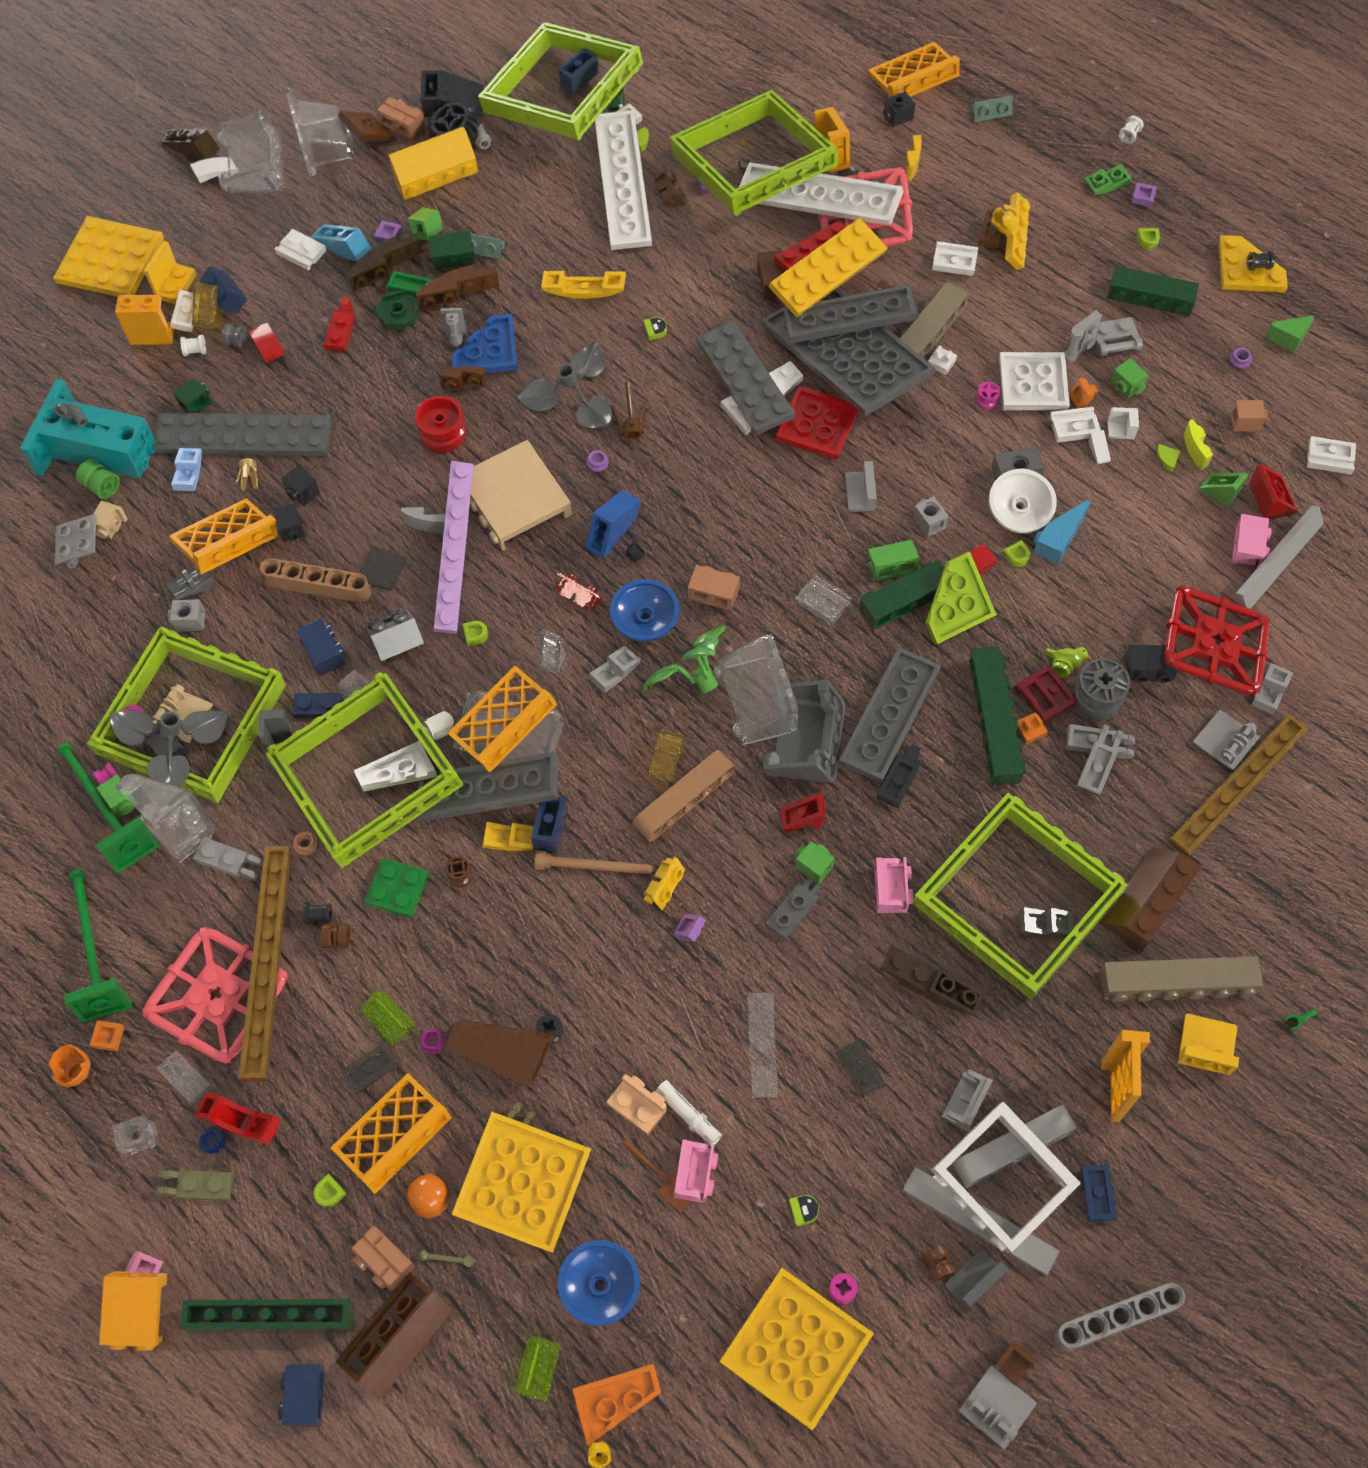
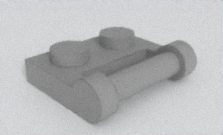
(1117, 331)
(1083, 336)

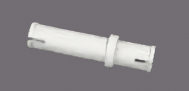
(696, 1121)

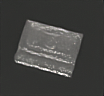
(823, 599)

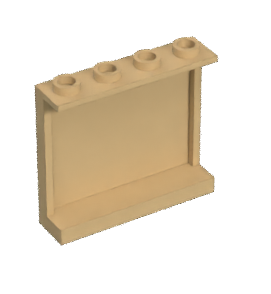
(515, 493)

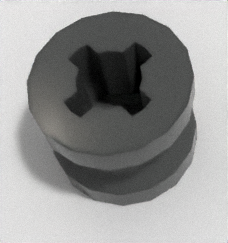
(234, 335)

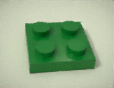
(397, 888)

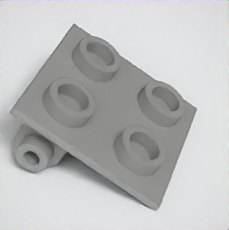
(75, 540)
(1227, 739)
(997, 1407)

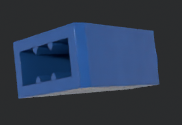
(611, 523)

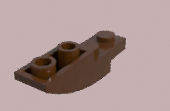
(449, 286)

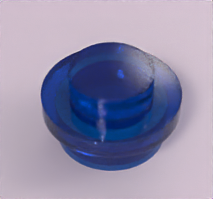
(212, 1141)

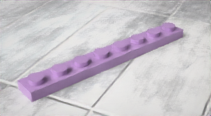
(453, 547)

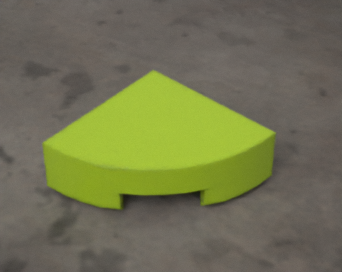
(643, 138)
(1167, 456)

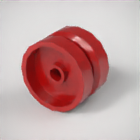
(440, 424)

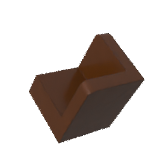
(1014, 1362)

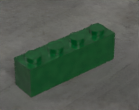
(1153, 291)
(901, 596)

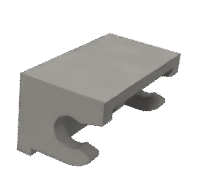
(966, 1099)

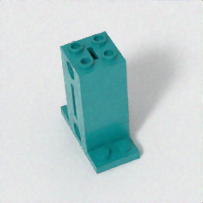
(110, 437)

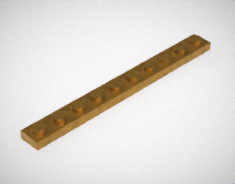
(265, 965)

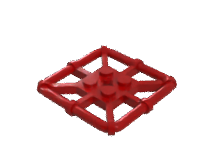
(1205, 646)

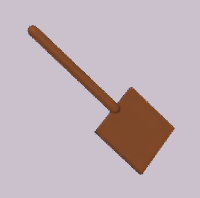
(668, 1188)

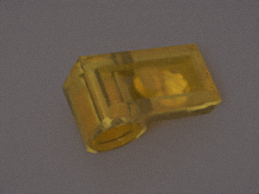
(205, 312)
(666, 755)

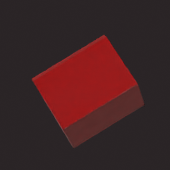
(1271, 493)

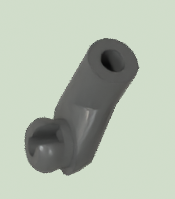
(71, 411)

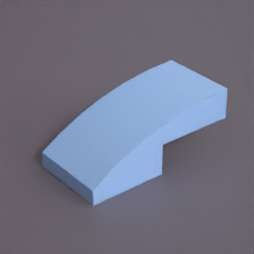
(187, 469)

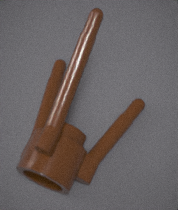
(631, 428)

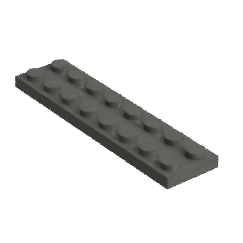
(244, 434)

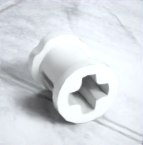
(1131, 129)
(193, 345)

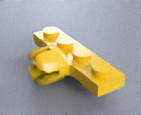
(1014, 226)

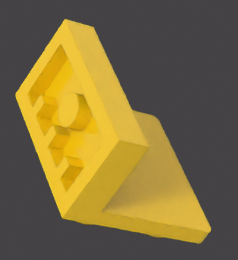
(166, 275)
(1208, 1044)

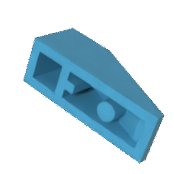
(343, 241)
(1059, 533)

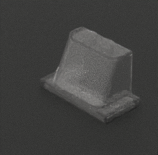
(319, 132)

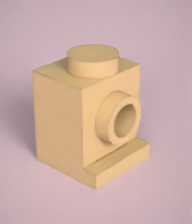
(108, 519)

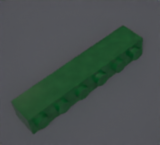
(996, 716)
(267, 1316)

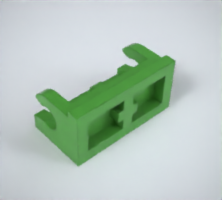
(893, 560)

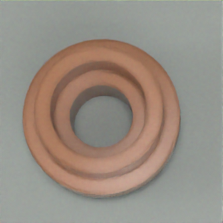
(302, 838)

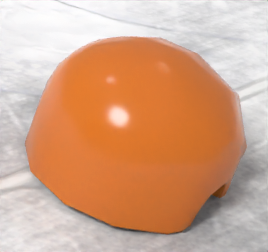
(69, 1066)
(428, 1196)

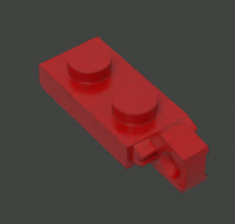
(340, 326)

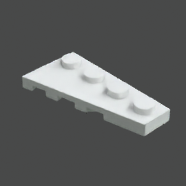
(786, 379)

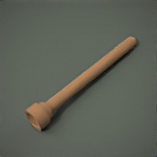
(545, 860)

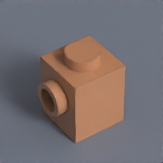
(1248, 415)

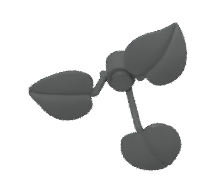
(587, 362)
(134, 726)

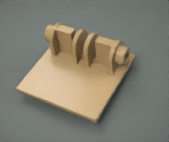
(183, 705)

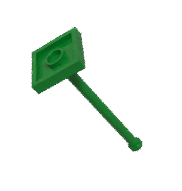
(127, 843)
(99, 998)

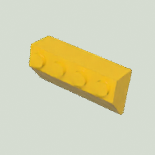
(433, 163)

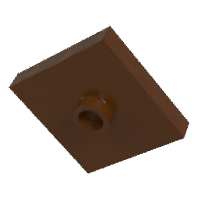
(365, 126)

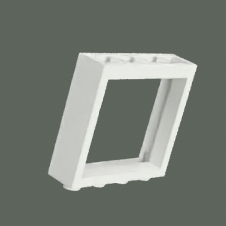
(1036, 1148)

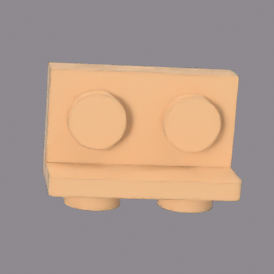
(638, 1104)

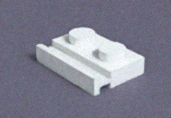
(300, 249)
(955, 258)
(1074, 424)
(1331, 455)

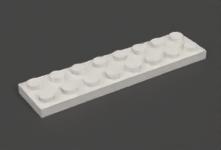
(622, 180)
(834, 196)

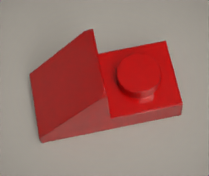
(804, 812)

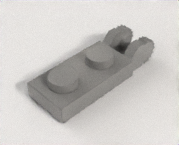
(1082, 739)
(1099, 762)
(226, 859)

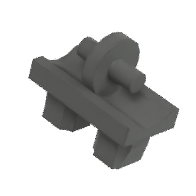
(190, 584)

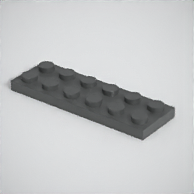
(852, 314)
(745, 377)
(889, 715)
(507, 785)

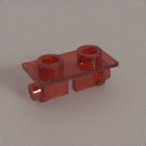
(585, 595)

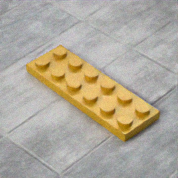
(827, 267)

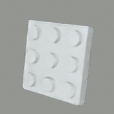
(1034, 381)

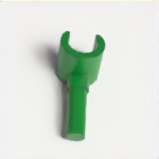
(1300, 1019)

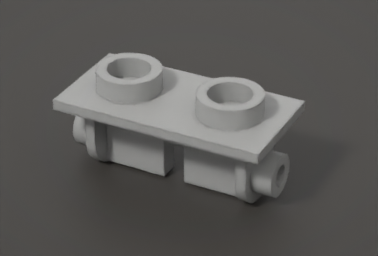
(454, 325)

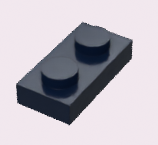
(314, 704)
(1098, 1193)

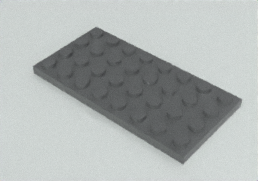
(861, 365)

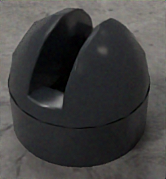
(635, 552)

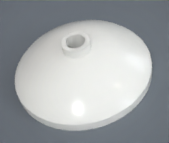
(1024, 489)

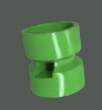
(97, 479)

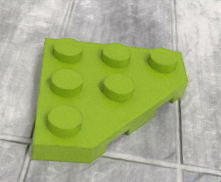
(959, 600)

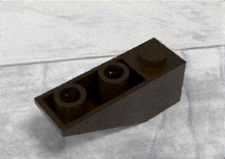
(192, 143)

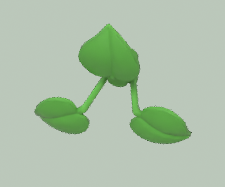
(703, 675)

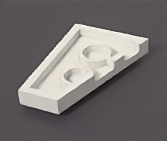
(397, 768)

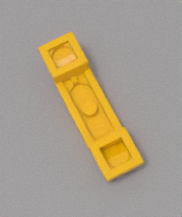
(583, 287)

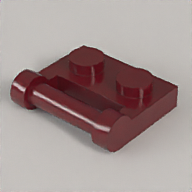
(1051, 689)

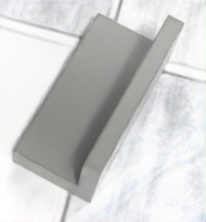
(861, 489)

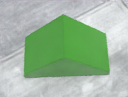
(1289, 332)
(1224, 486)

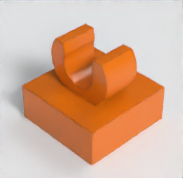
(1082, 393)
(1031, 728)
(107, 1036)

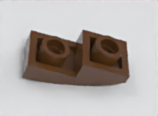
(457, 377)

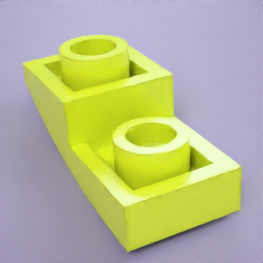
(1194, 438)

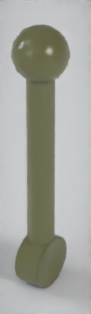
(468, 1261)

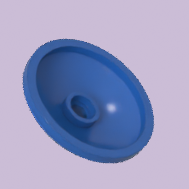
(644, 599)
(594, 1263)

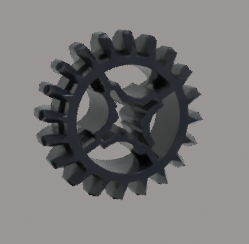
(452, 117)

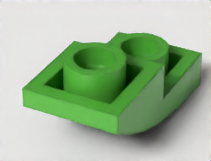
(1105, 182)

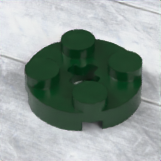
(397, 320)

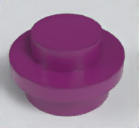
(432, 1041)

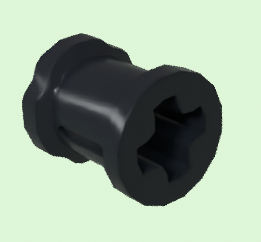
(1260, 260)
(317, 913)

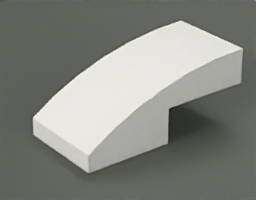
(209, 168)

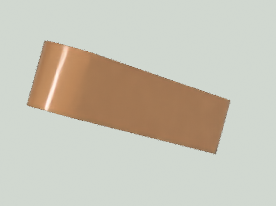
(305, 578)
(684, 795)

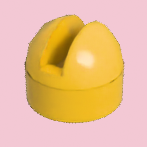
(599, 1461)

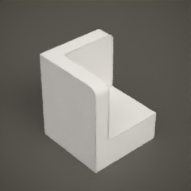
(1123, 423)

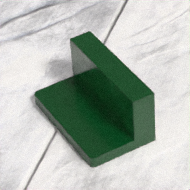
(452, 249)

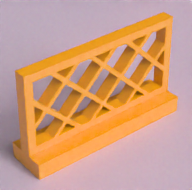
(916, 79)
(230, 544)
(518, 726)
(1124, 1064)
(402, 1150)

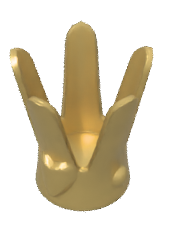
(246, 468)

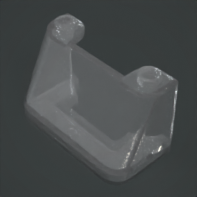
(253, 154)
(758, 691)
(168, 813)

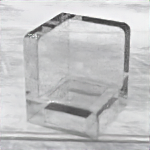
(352, 683)

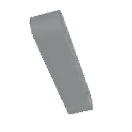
(1008, 1150)
(1132, 1314)

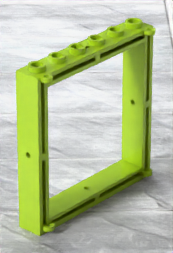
(495, 99)
(822, 159)
(131, 692)
(330, 723)
(1054, 840)

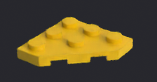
(1234, 270)

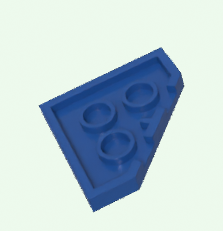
(490, 347)

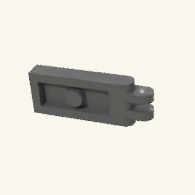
(793, 909)

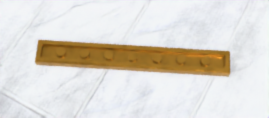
(1237, 785)

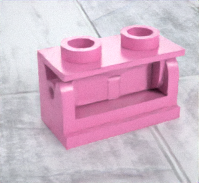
(1251, 540)
(892, 885)
(694, 1172)

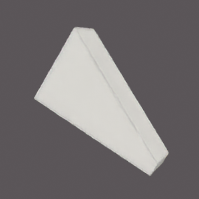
(1099, 448)

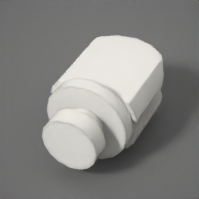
(439, 725)

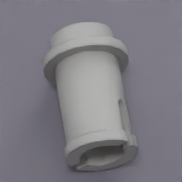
(482, 139)

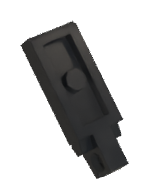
(900, 778)

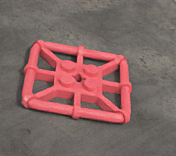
(905, 204)
(198, 996)

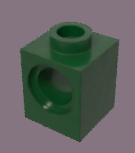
(193, 396)

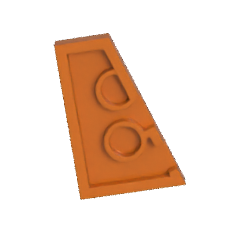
(614, 1399)

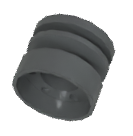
(1101, 689)

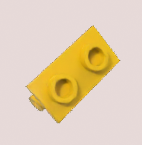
(670, 874)

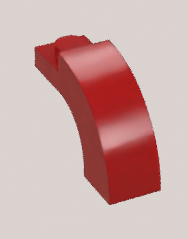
(236, 1119)

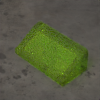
(387, 1017)
(537, 1368)

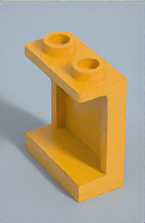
(833, 128)
(143, 320)
(131, 1310)

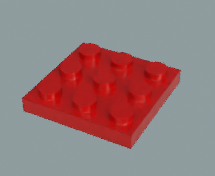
(819, 423)

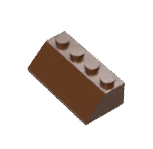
(1150, 896)
(394, 1336)

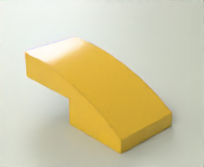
(913, 157)
(508, 838)

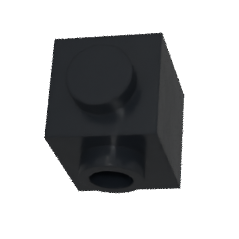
(899, 109)
(300, 485)

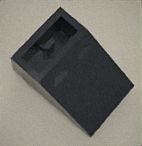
(442, 87)

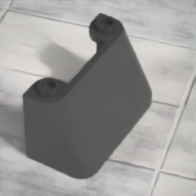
(815, 747)

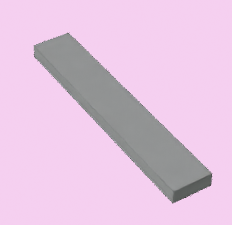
(1280, 557)
(1031, 1251)

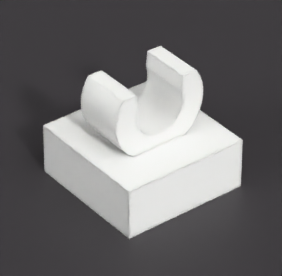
(942, 360)

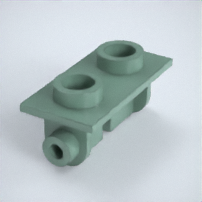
(992, 108)
(487, 246)

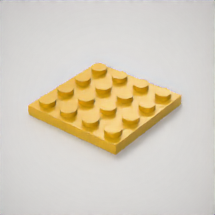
(108, 257)
(521, 1182)
(796, 1348)

